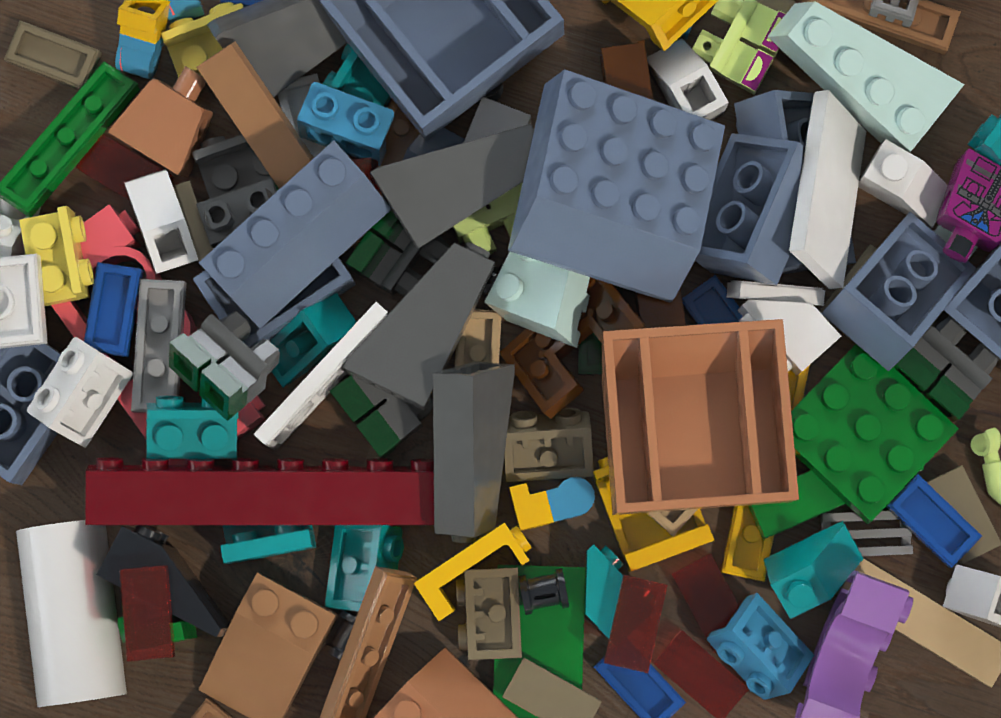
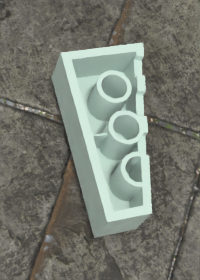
(873, 79)
(540, 297)

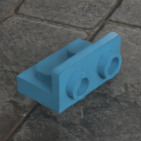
(350, 121)
(762, 649)

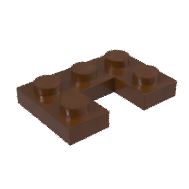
(540, 358)

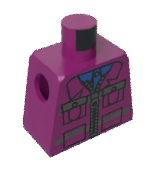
(972, 206)

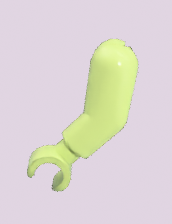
(987, 445)

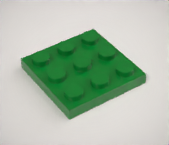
(867, 432)

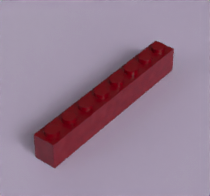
(259, 493)

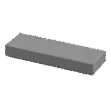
(158, 323)

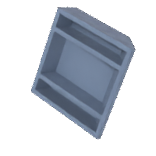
(444, 53)
(616, 186)

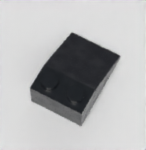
(148, 548)

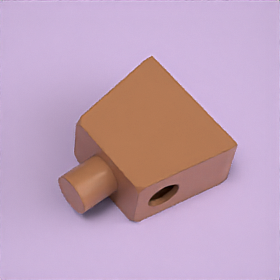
(167, 122)

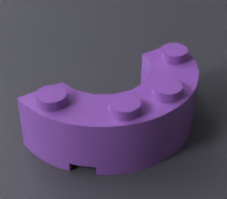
(848, 645)

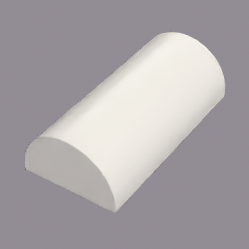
(70, 613)

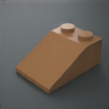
(268, 649)

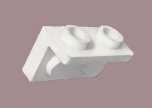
(79, 392)

